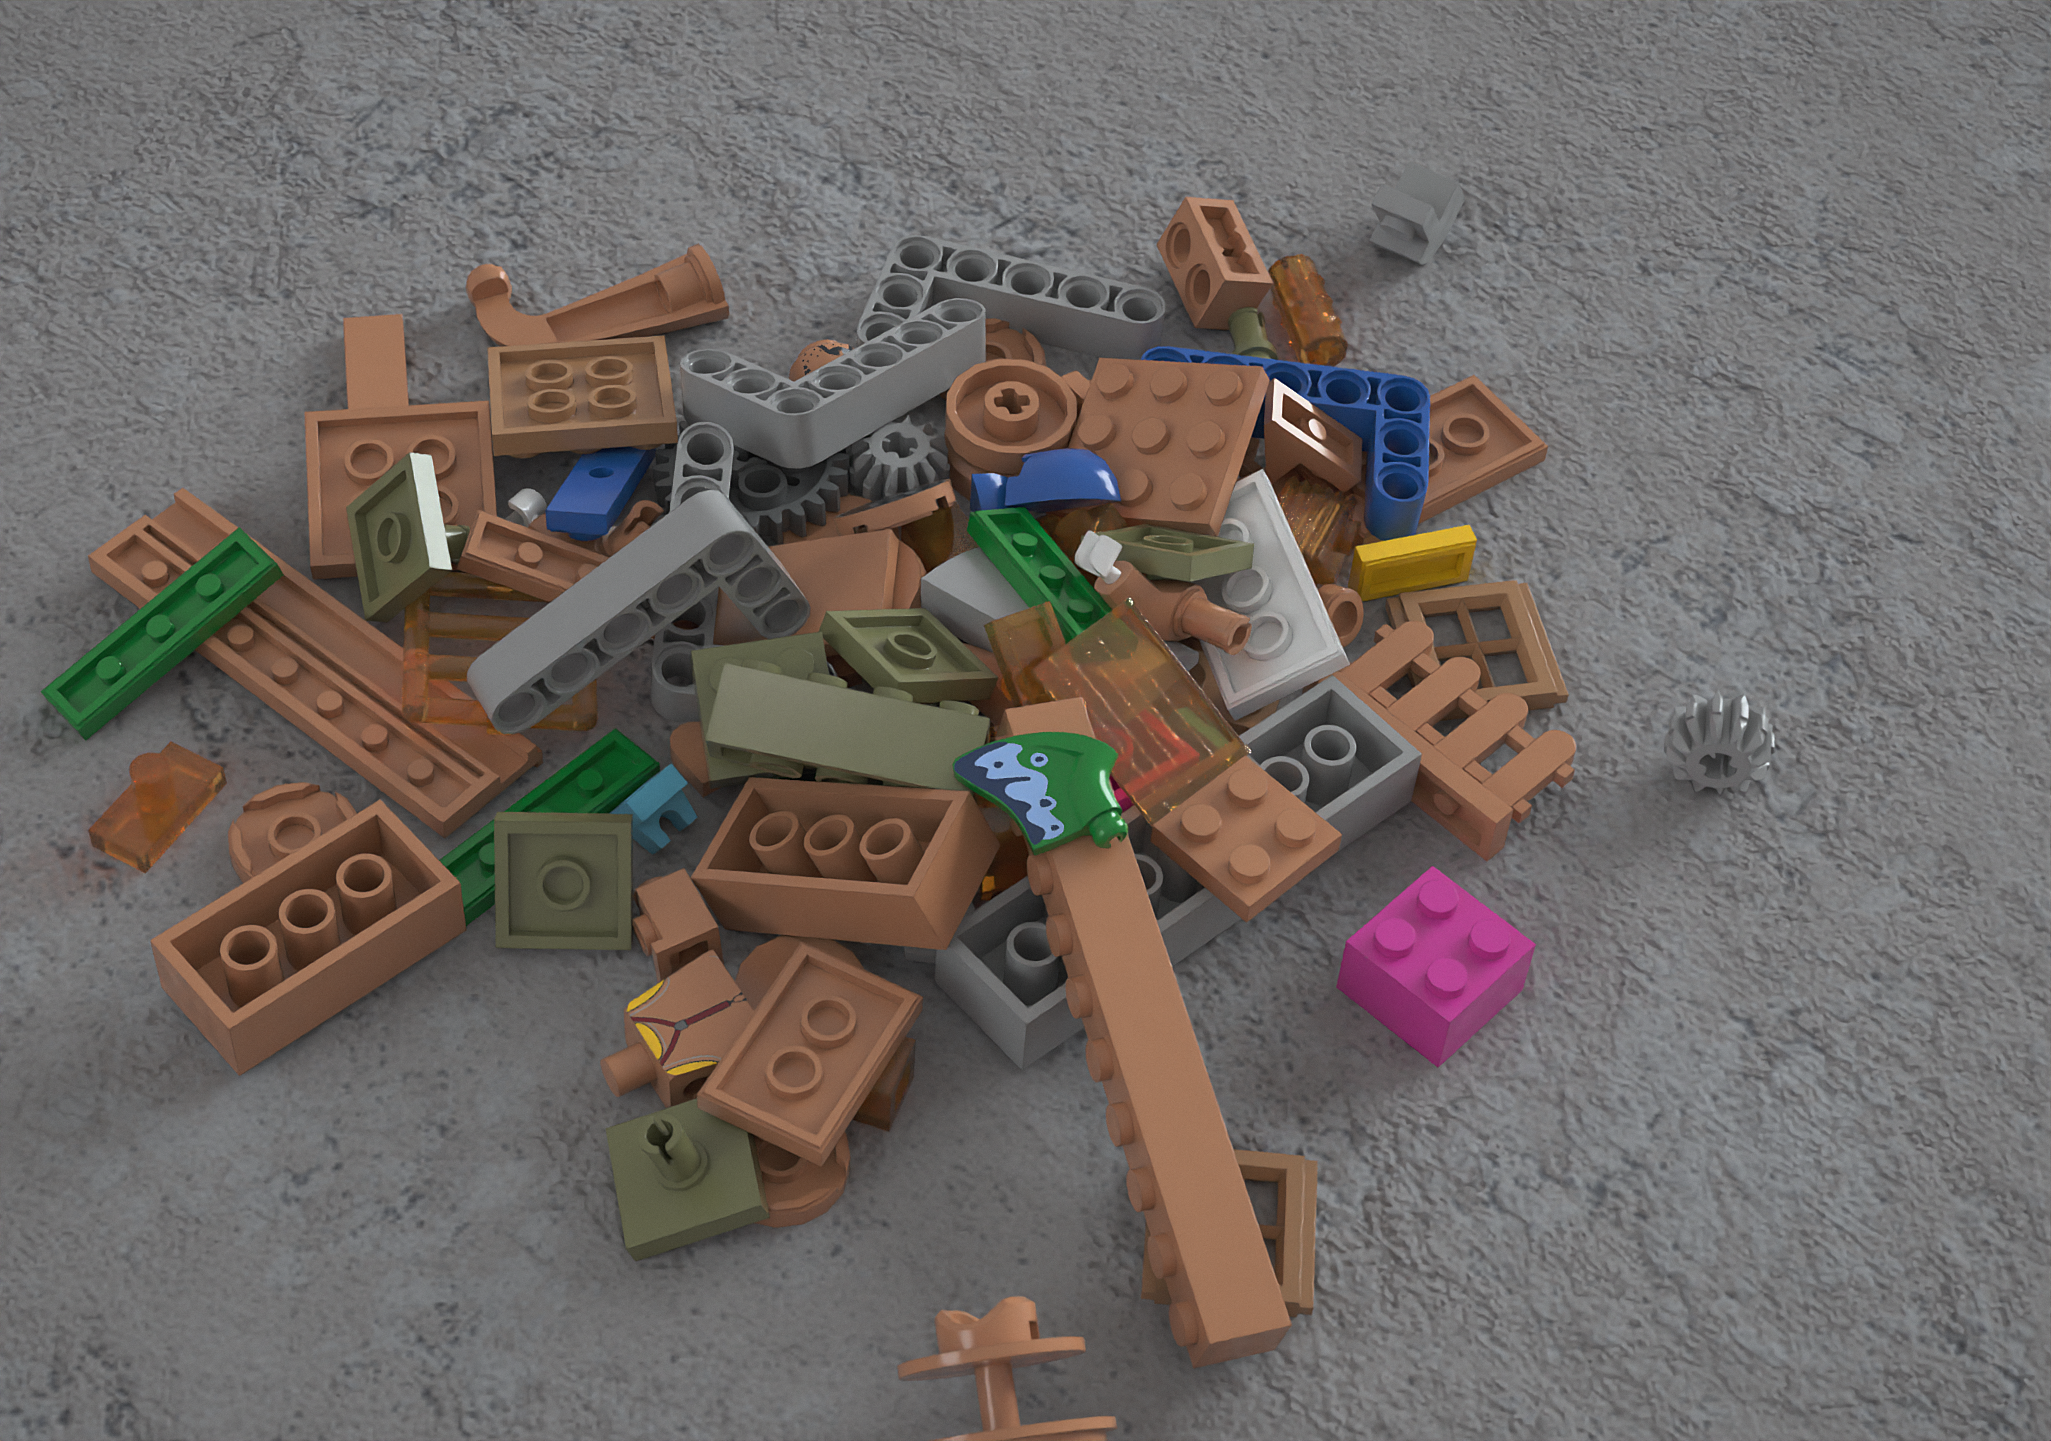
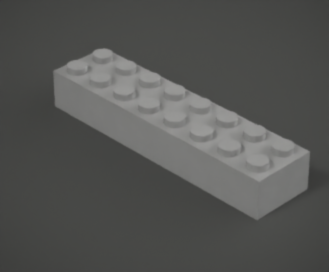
(1318, 747)

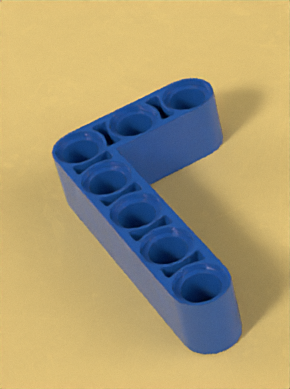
(1379, 407)

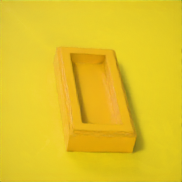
(1412, 563)

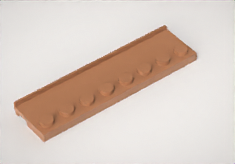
(324, 672)

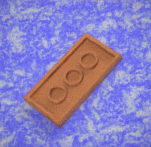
(1471, 449)

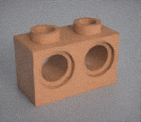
(1213, 261)

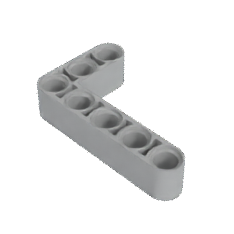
(1046, 300)
(841, 401)
(628, 602)
(673, 644)

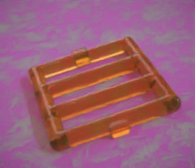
(421, 666)

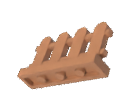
(1450, 778)

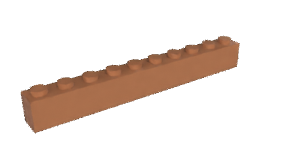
(1154, 1084)

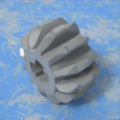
(897, 460)
(1719, 743)

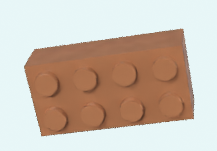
(847, 862)
(309, 936)

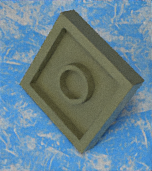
(401, 538)
(1179, 554)
(908, 653)
(563, 880)
(683, 1178)

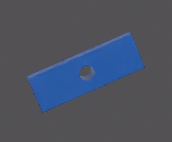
(597, 491)

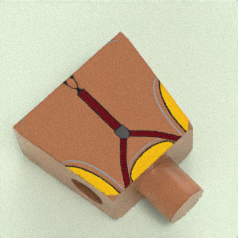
(678, 1032)

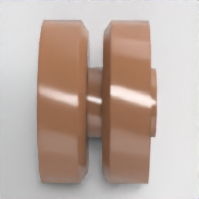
(1001, 414)

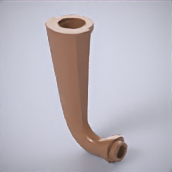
(653, 303)

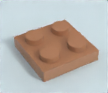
(1245, 838)

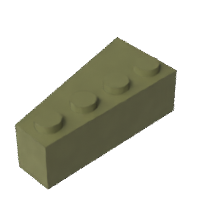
(839, 731)

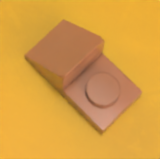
(1306, 435)

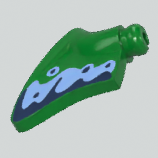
(1049, 786)

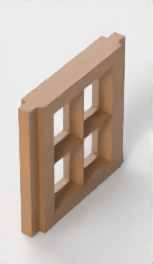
(1525, 626)
(1293, 1232)

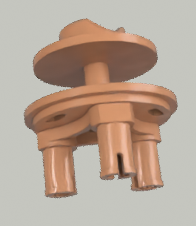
(990, 1350)

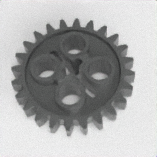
(767, 494)

